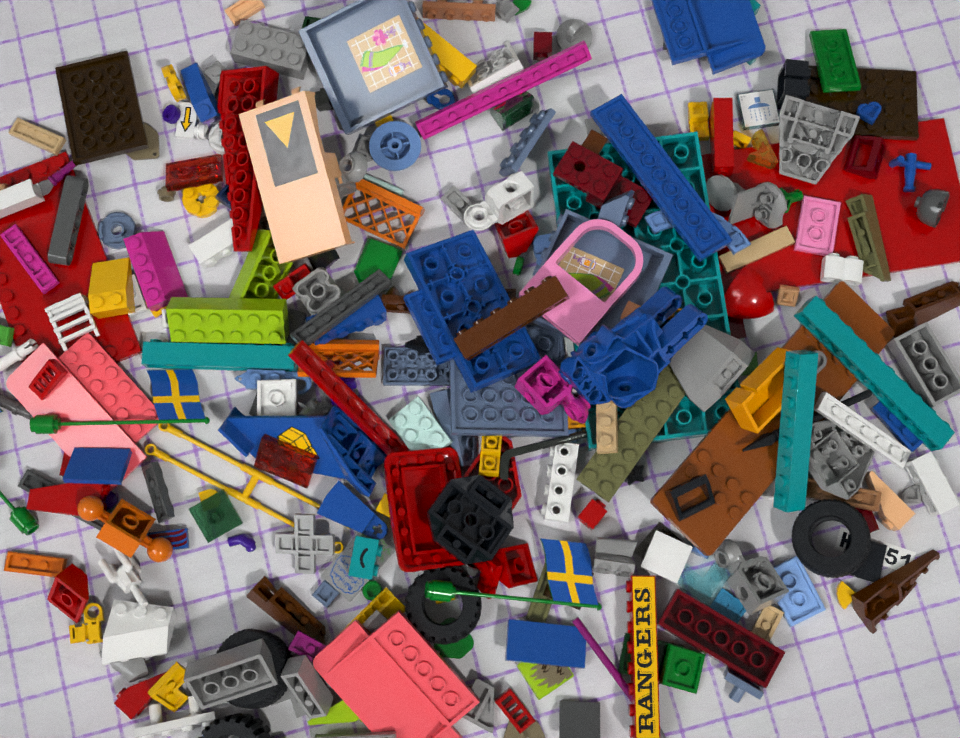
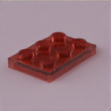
(194, 172)
(285, 461)

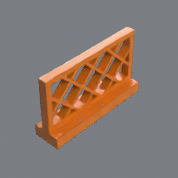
(392, 200)
(349, 353)

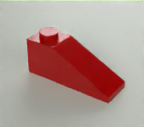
(135, 698)

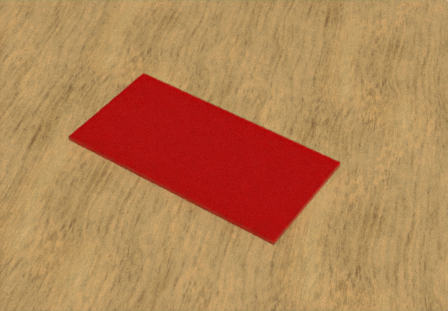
(905, 238)

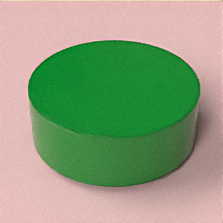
(518, 266)
(371, 590)

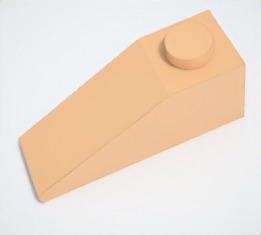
(892, 509)

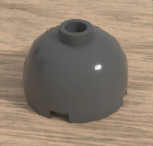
(931, 206)

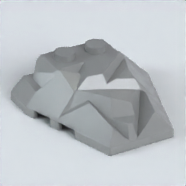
(811, 138)

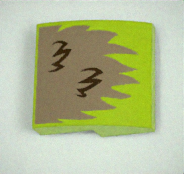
(544, 678)

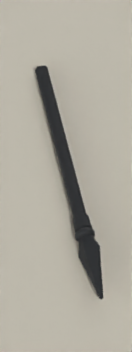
(770, 438)

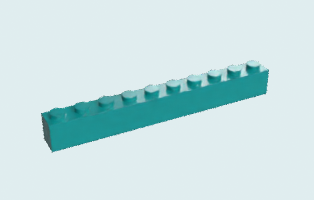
(874, 373)

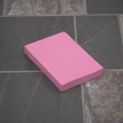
(817, 226)

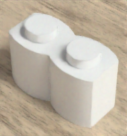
(838, 269)

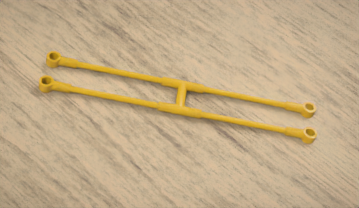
(243, 497)

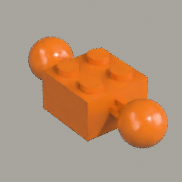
(125, 528)

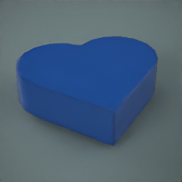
(869, 112)

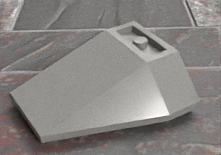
(710, 365)
(837, 459)

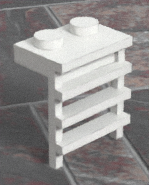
(67, 308)

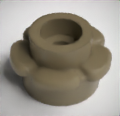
(166, 196)

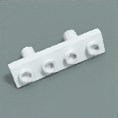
(187, 724)

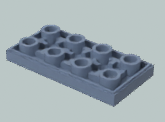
(529, 137)
(410, 368)

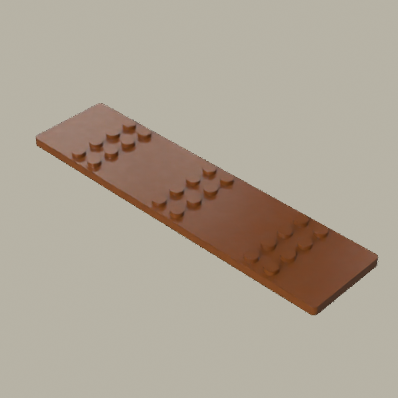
(741, 476)

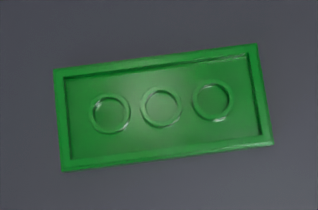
(835, 60)

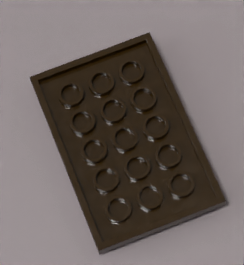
(890, 88)
(101, 108)

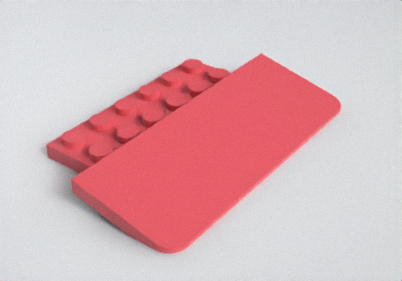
(89, 392)
(395, 680)

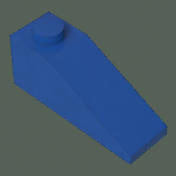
(200, 93)

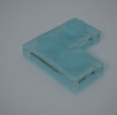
(704, 587)

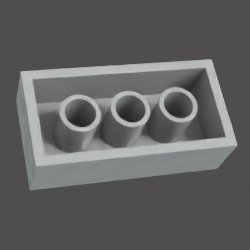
(270, 47)
(926, 365)

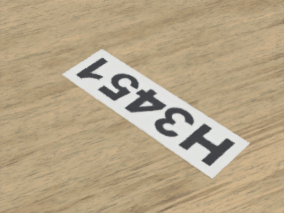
(894, 557)

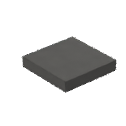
(579, 719)

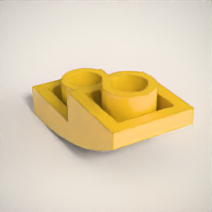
(490, 456)

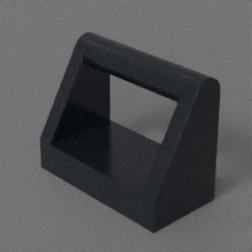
(673, 493)

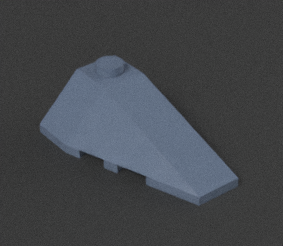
(463, 444)

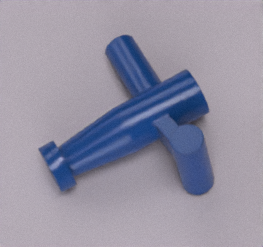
(910, 165)

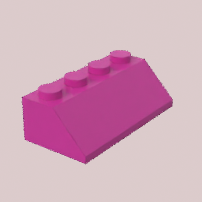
(155, 268)

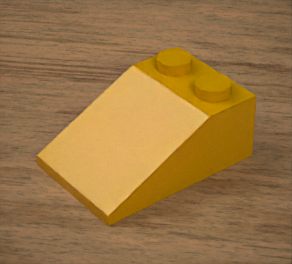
(111, 288)

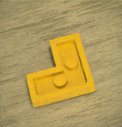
(167, 688)

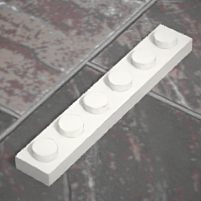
(862, 429)

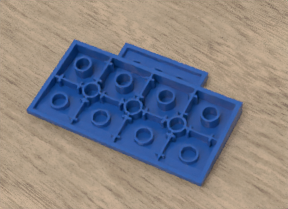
(454, 292)

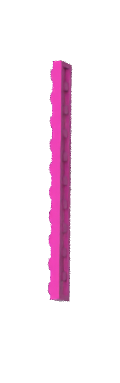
(503, 90)

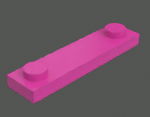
(29, 259)

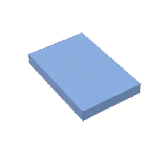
(802, 599)

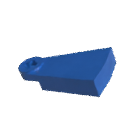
(348, 510)

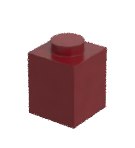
(542, 45)

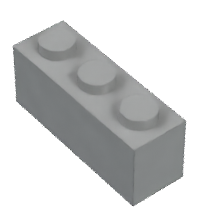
(307, 686)

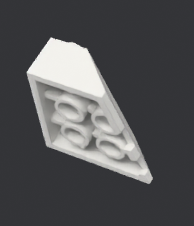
(496, 68)

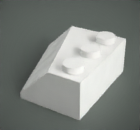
(137, 631)

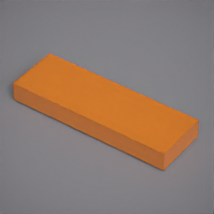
(34, 564)

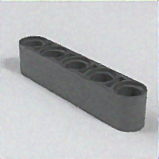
(68, 220)

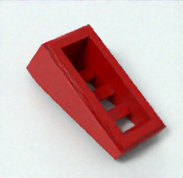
(60, 374)
(520, 728)

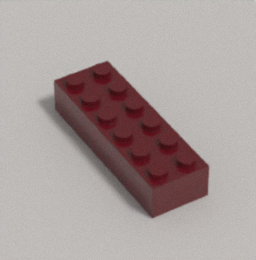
(720, 638)

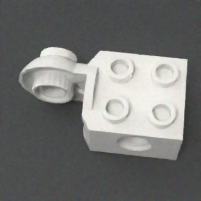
(502, 203)

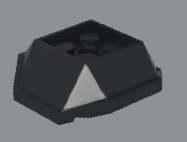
(490, 516)

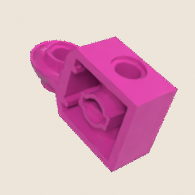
(547, 390)

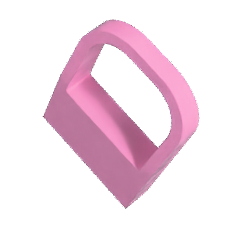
(583, 310)

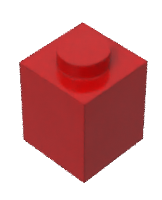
(592, 513)

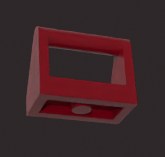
(875, 159)

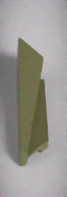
(868, 236)

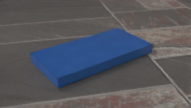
(545, 644)

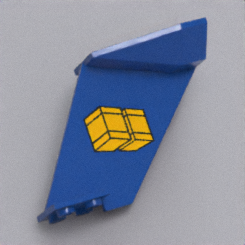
(337, 440)

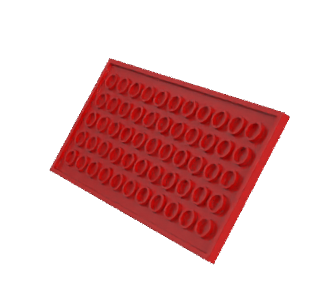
(19, 294)

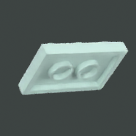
(419, 427)

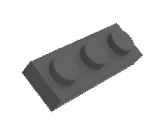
(158, 492)

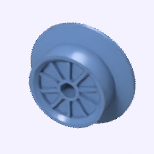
(395, 146)

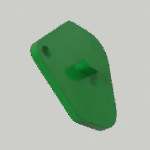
(455, 650)

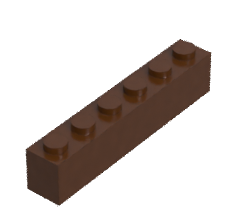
(511, 318)

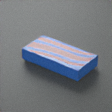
(179, 538)

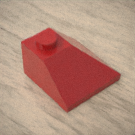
(517, 234)
(517, 566)
(70, 592)

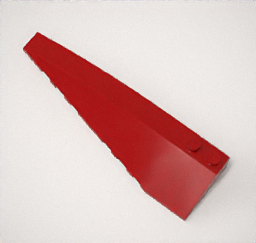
(237, 94)

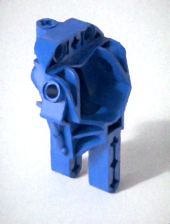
(626, 360)

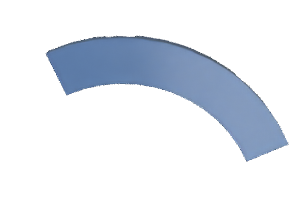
(658, 222)

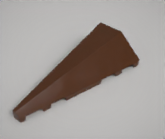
(879, 597)

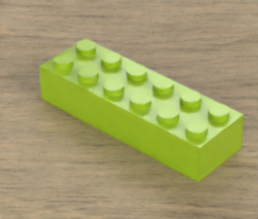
(228, 320)

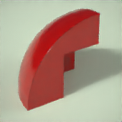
(747, 296)

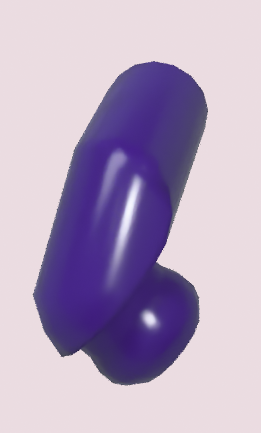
(244, 540)

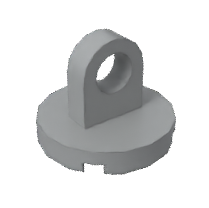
(573, 32)

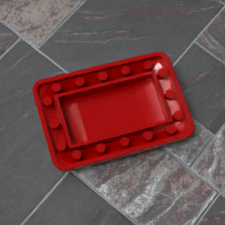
(412, 486)

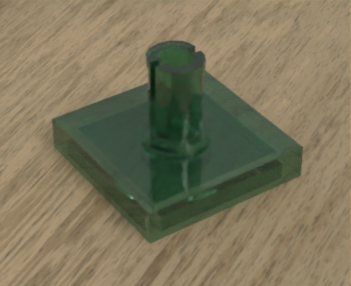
(215, 515)

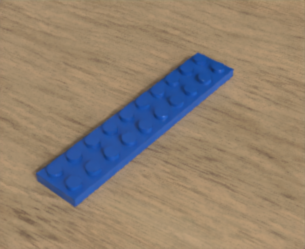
(661, 177)

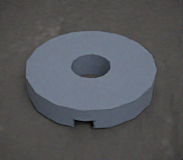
(112, 221)

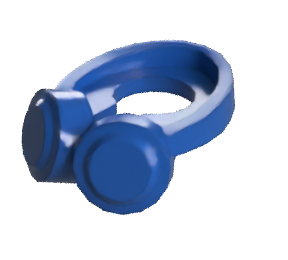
(435, 101)

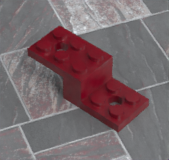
(600, 180)

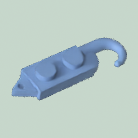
(250, 378)

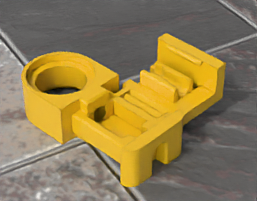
(92, 631)

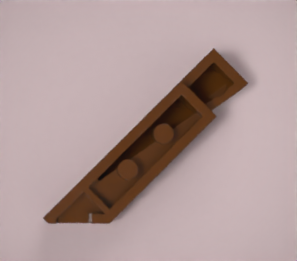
(924, 307)
(286, 610)

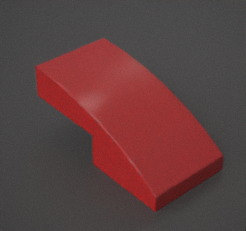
(285, 285)

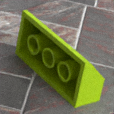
(259, 270)

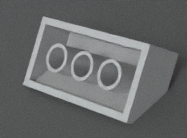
(231, 674)

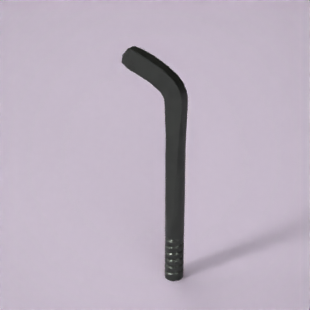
(504, 461)

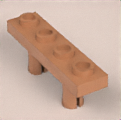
(459, 11)

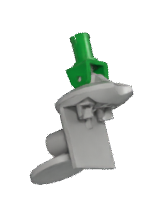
(764, 201)

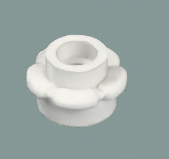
(201, 131)

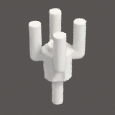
(125, 576)

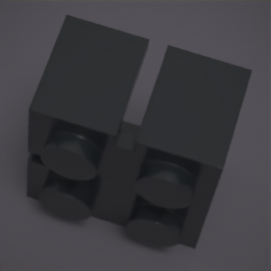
(793, 80)

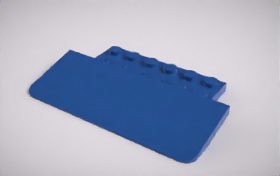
(710, 28)

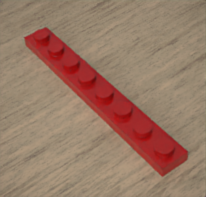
(346, 398)

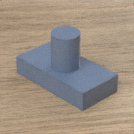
(741, 686)

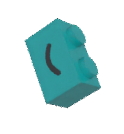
(365, 558)

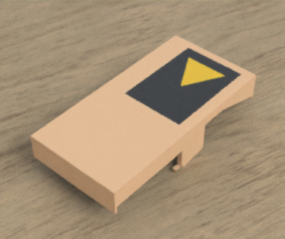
(295, 177)

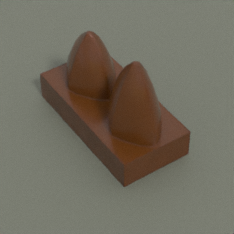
(394, 301)

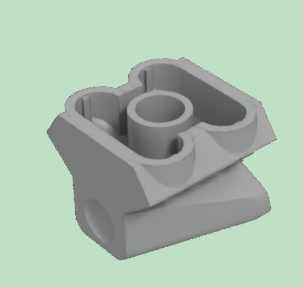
(317, 290)
(614, 556)

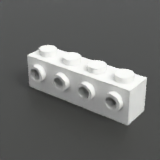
(561, 482)

